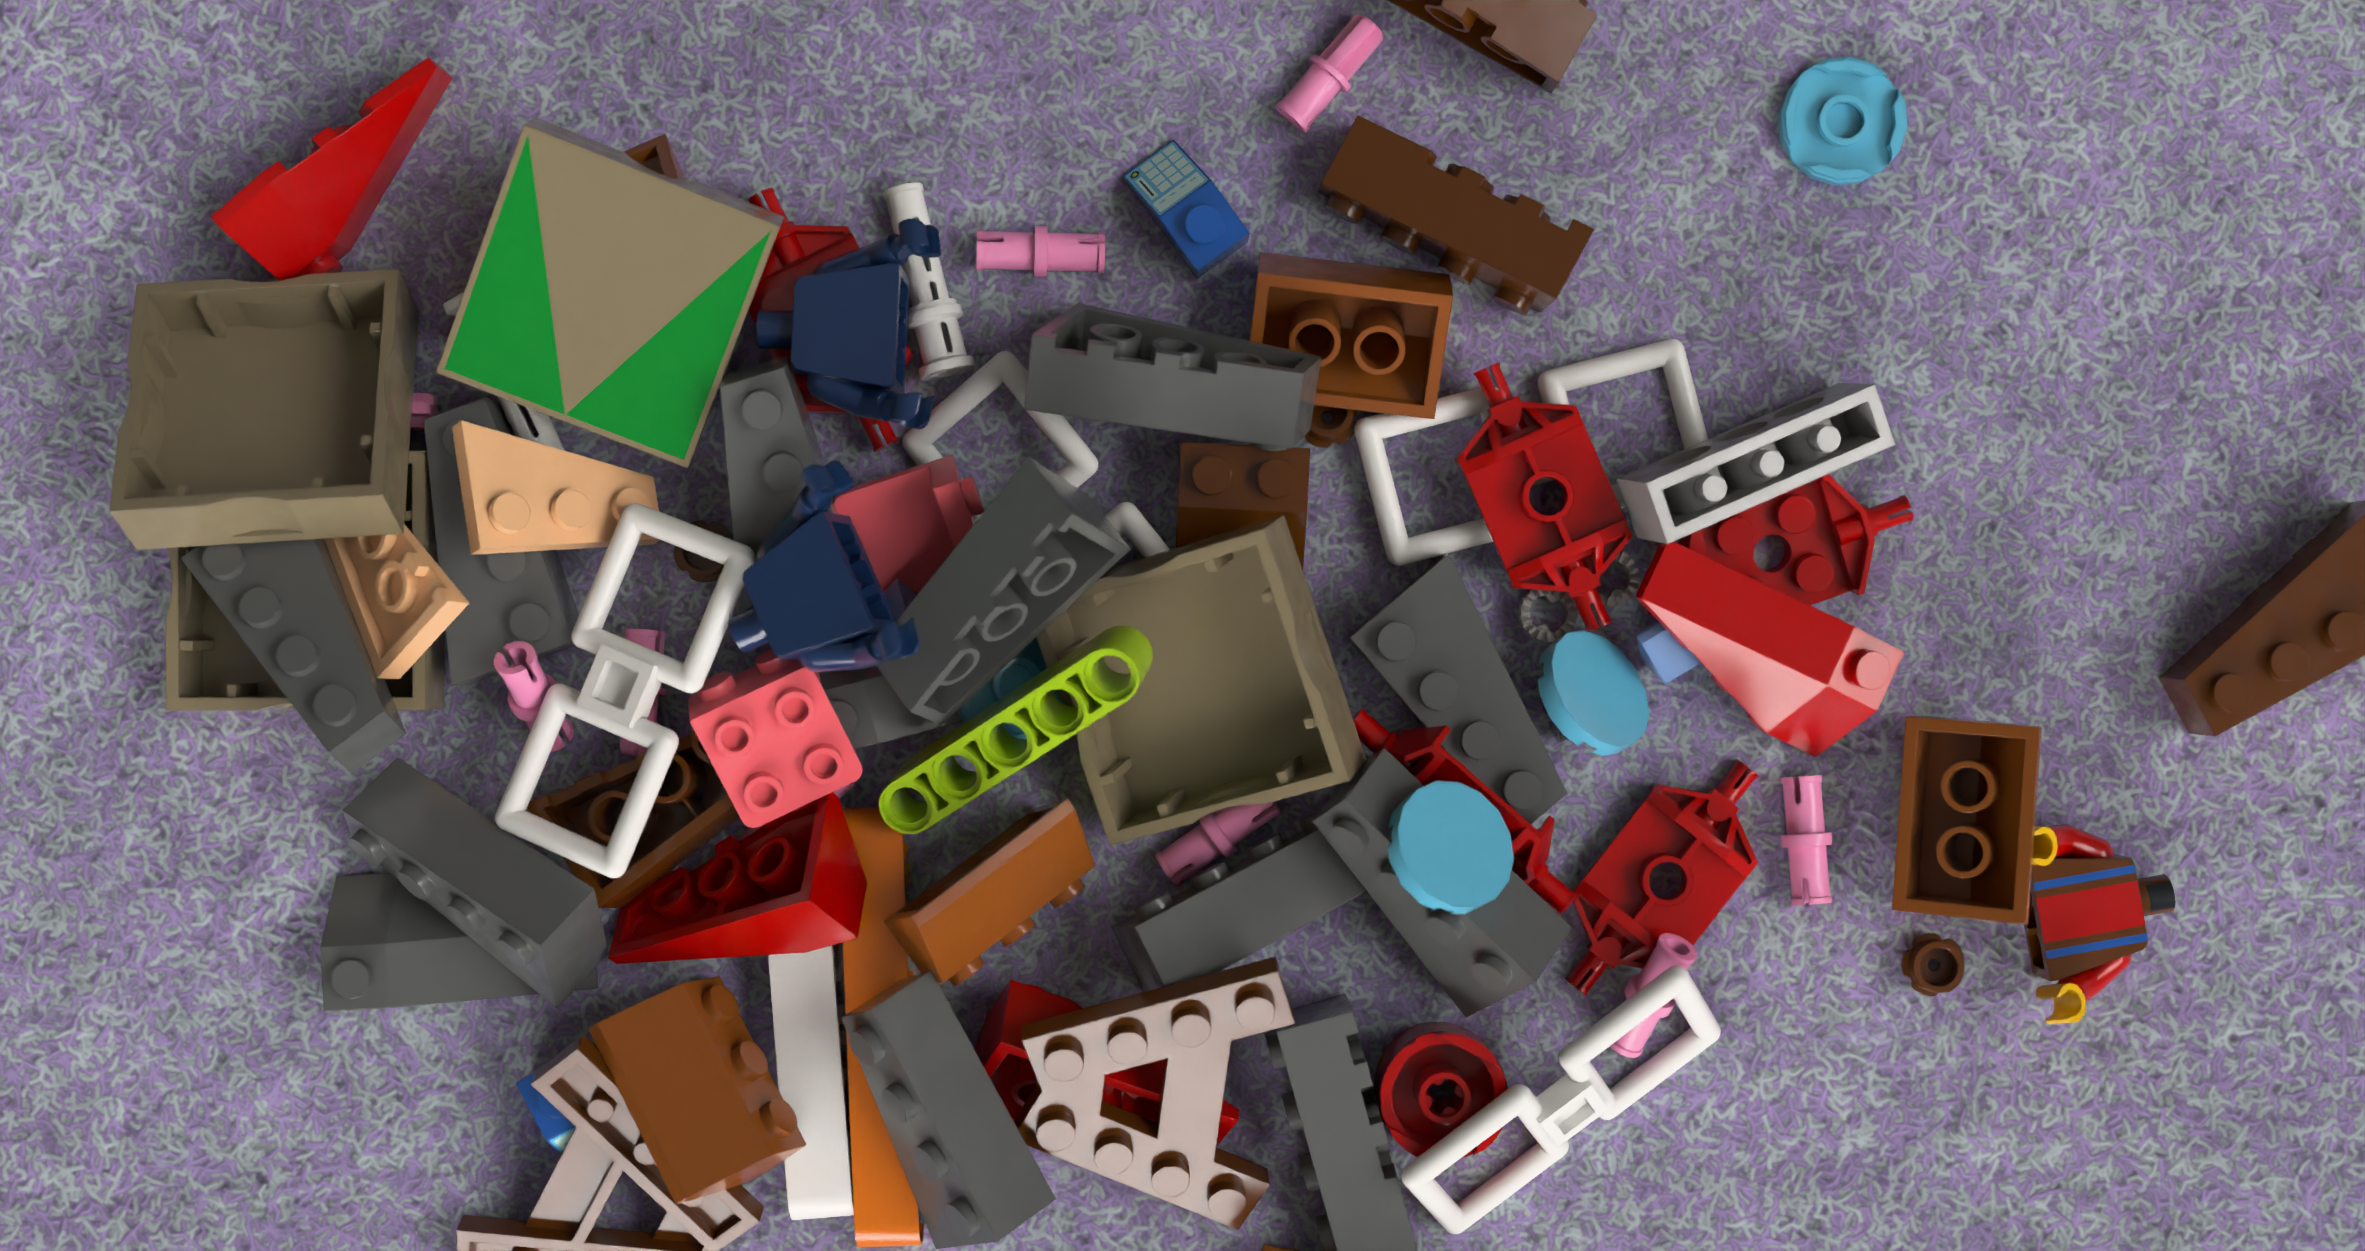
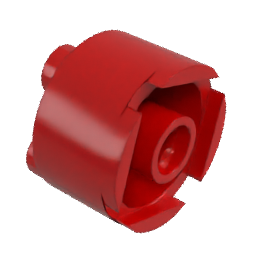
(1428, 1056)

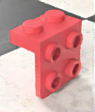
(912, 519)
(772, 738)

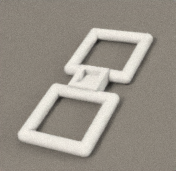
(1552, 388)
(1081, 460)
(624, 689)
(1566, 1104)

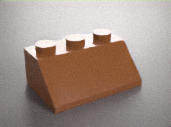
(1371, 325)
(1967, 818)
(995, 893)
(698, 1089)

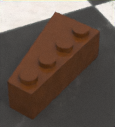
(1522, 35)
(1452, 217)
(2281, 636)
(684, 817)

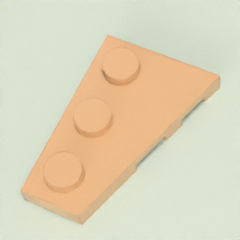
(540, 496)
(395, 597)

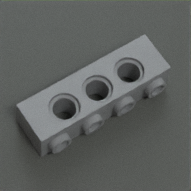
(1755, 462)

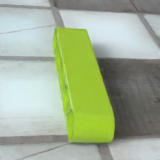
(1030, 707)

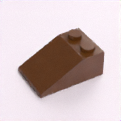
(1239, 486)

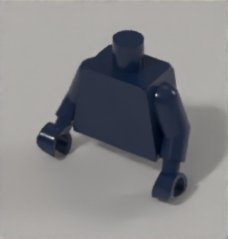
(854, 328)
(818, 589)

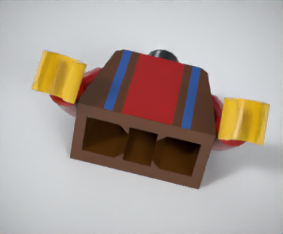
(2085, 915)

